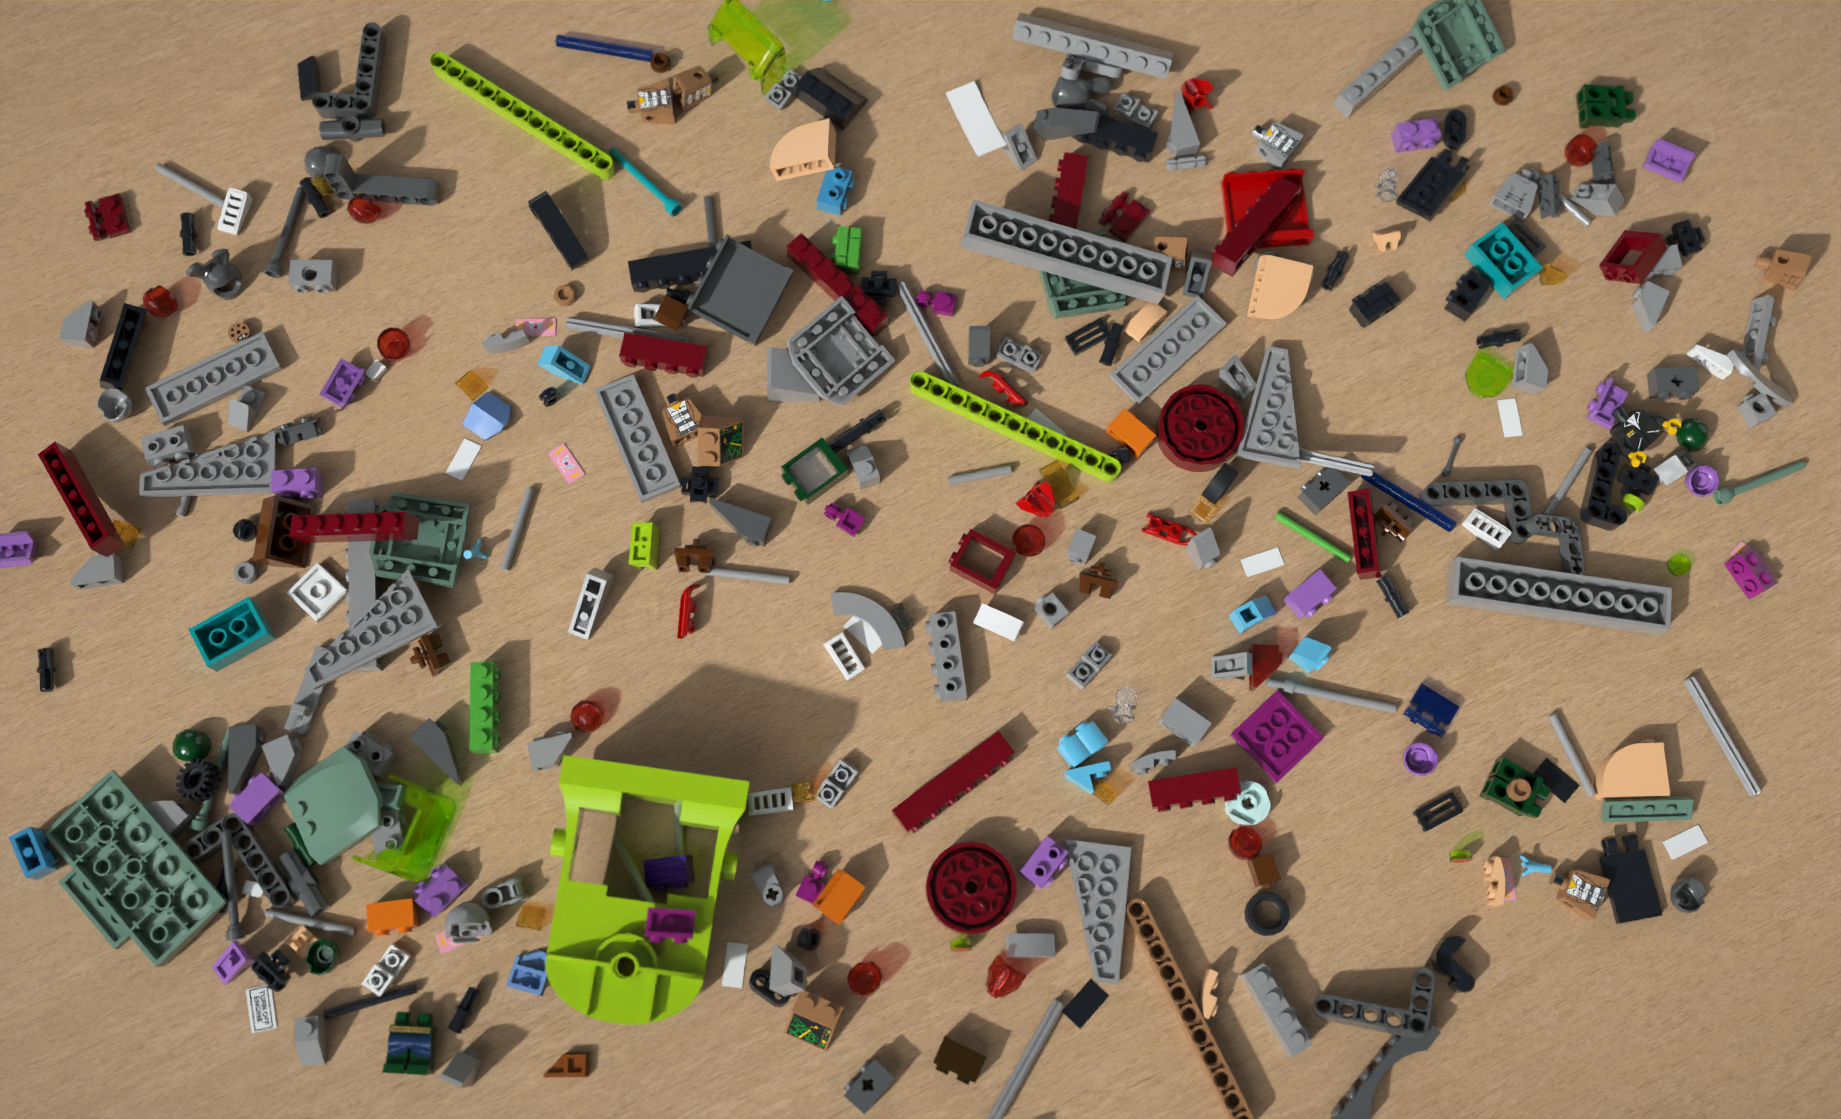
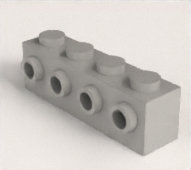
(947, 657)
(1276, 1010)

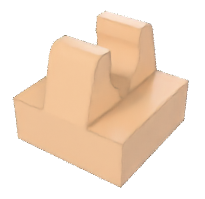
(1391, 236)
(301, 941)

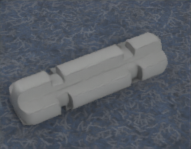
(1185, 162)

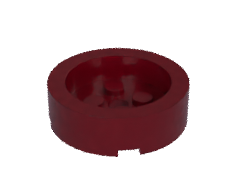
(1185, 443)
(970, 912)

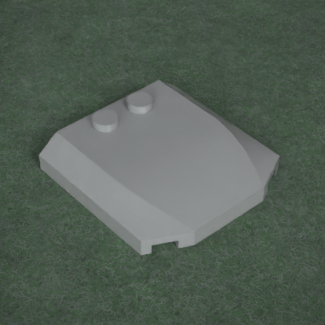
(837, 354)

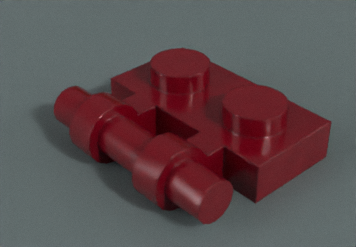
(113, 214)
(1128, 221)

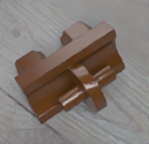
(1394, 523)
(694, 555)
(1107, 584)
(434, 662)

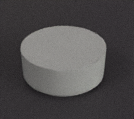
(246, 573)

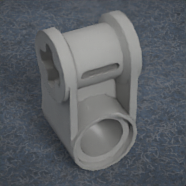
(767, 881)
(506, 893)

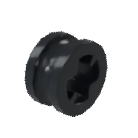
(549, 396)

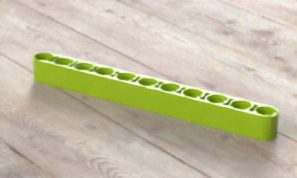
(528, 122)
(1020, 435)

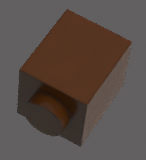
(671, 313)
(1264, 871)

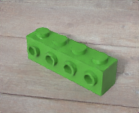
(484, 707)

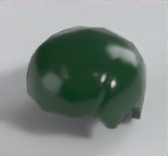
(1692, 434)
(191, 745)
(323, 956)

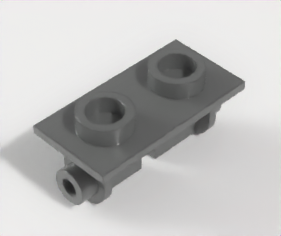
(1602, 164)
(1548, 205)
(290, 433)

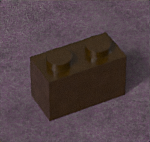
(959, 1060)

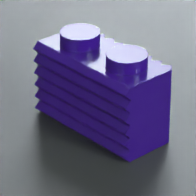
(669, 871)

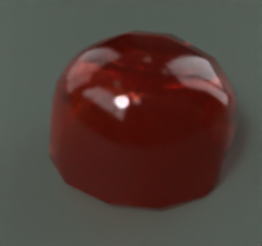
(1580, 150)
(363, 210)
(160, 302)
(393, 344)
(1028, 540)
(587, 715)
(1244, 843)
(865, 979)

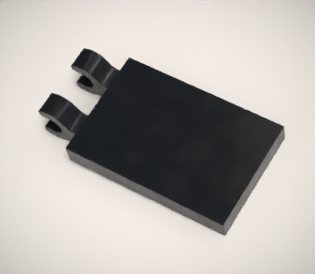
(1433, 185)
(1631, 881)

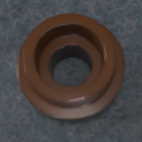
(660, 58)
(1503, 91)

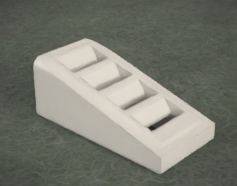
(231, 201)
(647, 322)
(1711, 360)
(1498, 528)
(850, 651)
(770, 810)

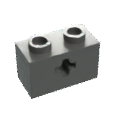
(1673, 382)
(1316, 499)
(865, 1099)

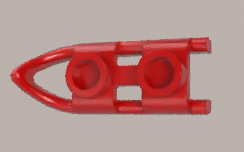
(1001, 385)
(1174, 529)
(687, 606)

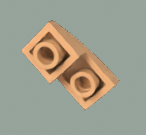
(1144, 321)
(1495, 873)
(1207, 1002)

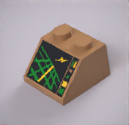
(720, 440)
(813, 1020)

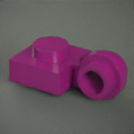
(942, 303)
(848, 521)
(811, 887)

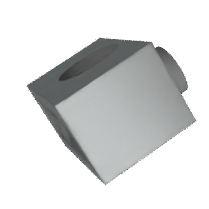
(303, 270)

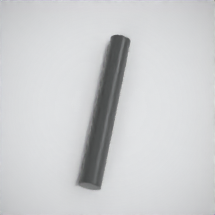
(710, 221)

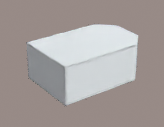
(376, 370)
(252, 889)

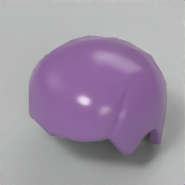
(1702, 480)
(1420, 759)

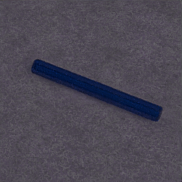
(604, 48)
(1410, 501)

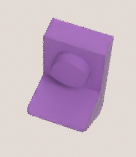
(232, 962)

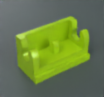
(644, 545)

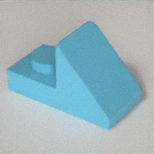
(1082, 775)

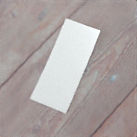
(975, 119)

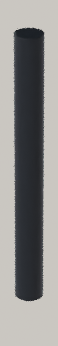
(370, 1001)

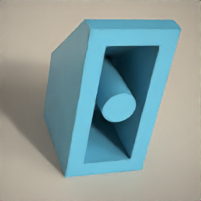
(563, 364)

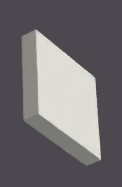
(318, 592)

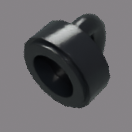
(1123, 454)
(244, 530)
(808, 938)

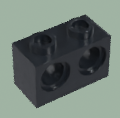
(1468, 296)

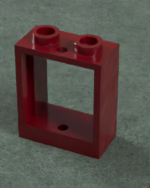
(1648, 243)
(973, 577)

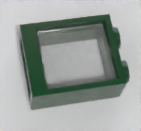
(814, 471)

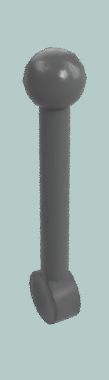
(1446, 471)

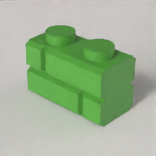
(848, 249)

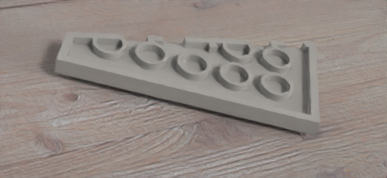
(1271, 421)
(224, 471)
(382, 628)
(1101, 888)

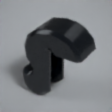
(1448, 966)

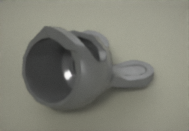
(1075, 94)
(218, 273)

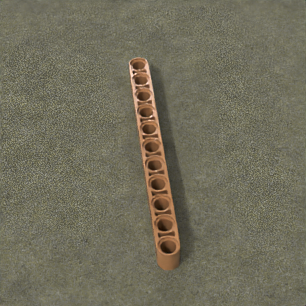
(1187, 1001)

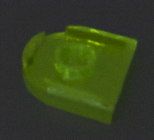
(1487, 376)

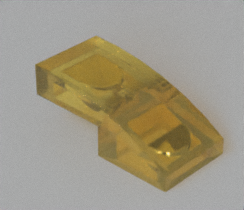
(1062, 488)

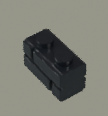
(1374, 304)

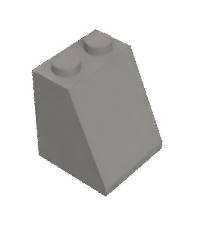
(785, 381)

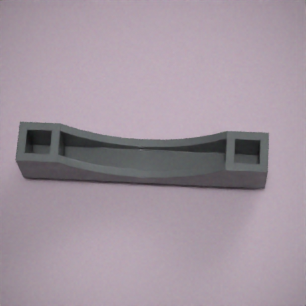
(1359, 1098)

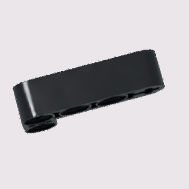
(558, 230)
(1604, 486)

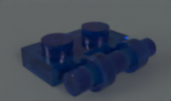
(1434, 705)

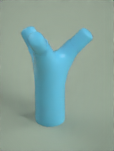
(475, 552)
(1534, 866)

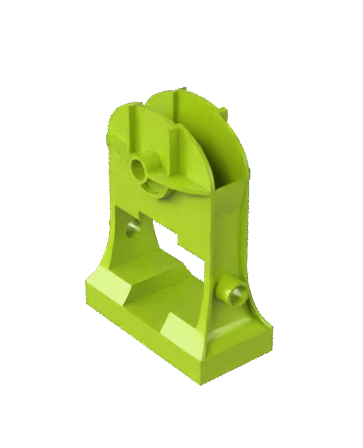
(598, 930)

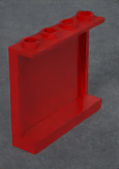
(1242, 192)

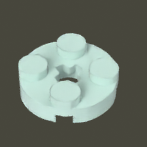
(1252, 815)

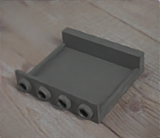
(739, 290)

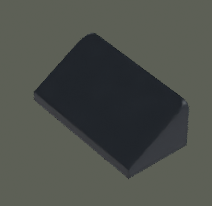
(308, 78)

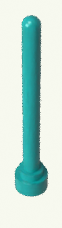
(672, 205)

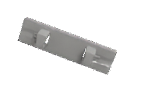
(1757, 329)
(305, 703)

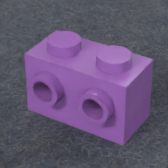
(1416, 135)
(297, 483)
(1310, 594)
(256, 799)
(1043, 863)

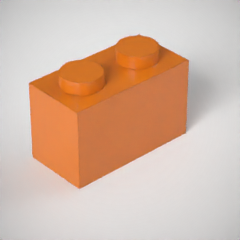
(1129, 431)
(839, 896)
(392, 916)

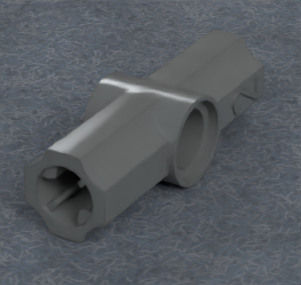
(341, 129)
(303, 882)

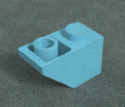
(1252, 614)
(1310, 654)

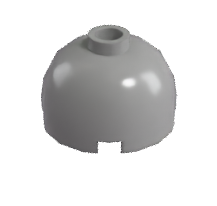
(467, 923)

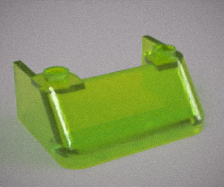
(750, 41)
(423, 837)

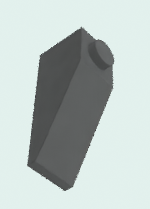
(1063, 123)
(747, 524)
(438, 746)
(244, 752)

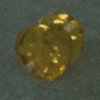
(802, 792)

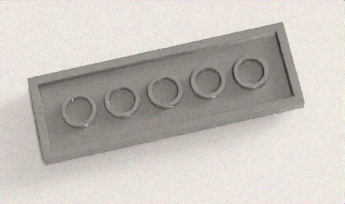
(1167, 350)
(213, 378)
(637, 438)

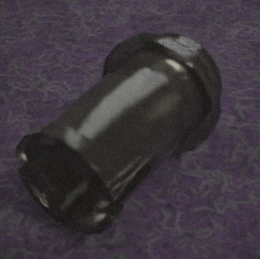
(902, 617)

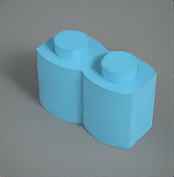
(1082, 745)

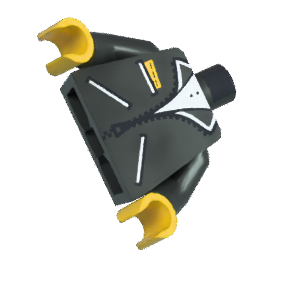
(1637, 431)

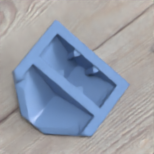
(487, 416)
(529, 973)

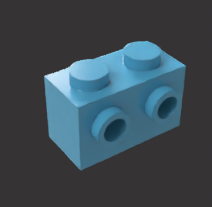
(834, 190)
(34, 853)

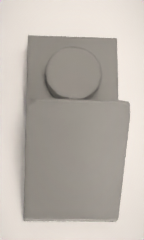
(1019, 147)
(1237, 377)
(245, 409)
(1231, 666)

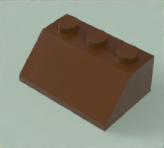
(273, 541)

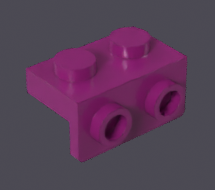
(1751, 573)
(670, 924)

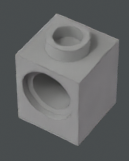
(1754, 417)
(1080, 547)
(1050, 620)

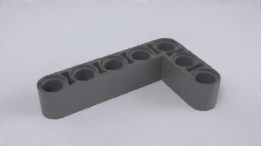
(364, 80)
(378, 187)
(1485, 497)
(248, 855)
(1383, 1012)

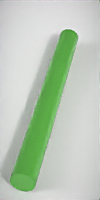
(1312, 537)

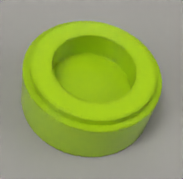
(1633, 503)

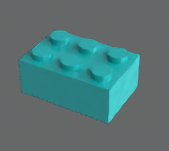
(1503, 261)
(232, 634)

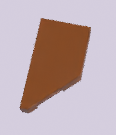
(569, 1066)

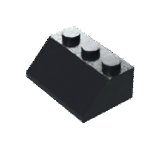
(829, 97)

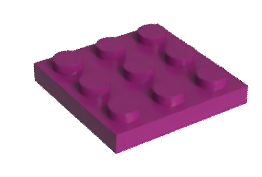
(1276, 736)

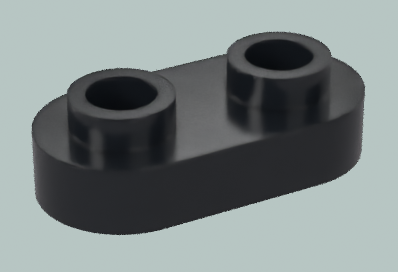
(1454, 131)
(764, 991)

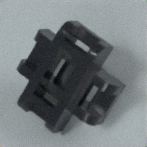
(1687, 235)
(879, 287)
(1638, 481)
(700, 483)
(272, 972)

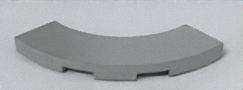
(1760, 382)
(873, 614)

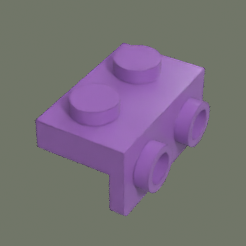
(1668, 160)
(342, 383)
(1607, 400)
(17, 549)
(438, 889)

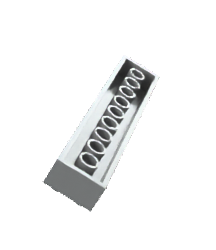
(1066, 252)
(1559, 596)

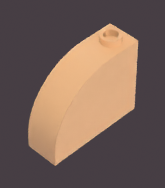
(805, 151)
(1278, 287)
(1634, 772)

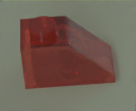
(1264, 662)

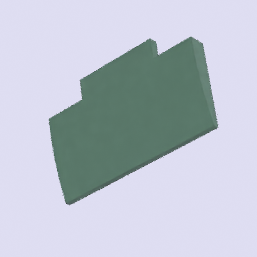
(132, 873)

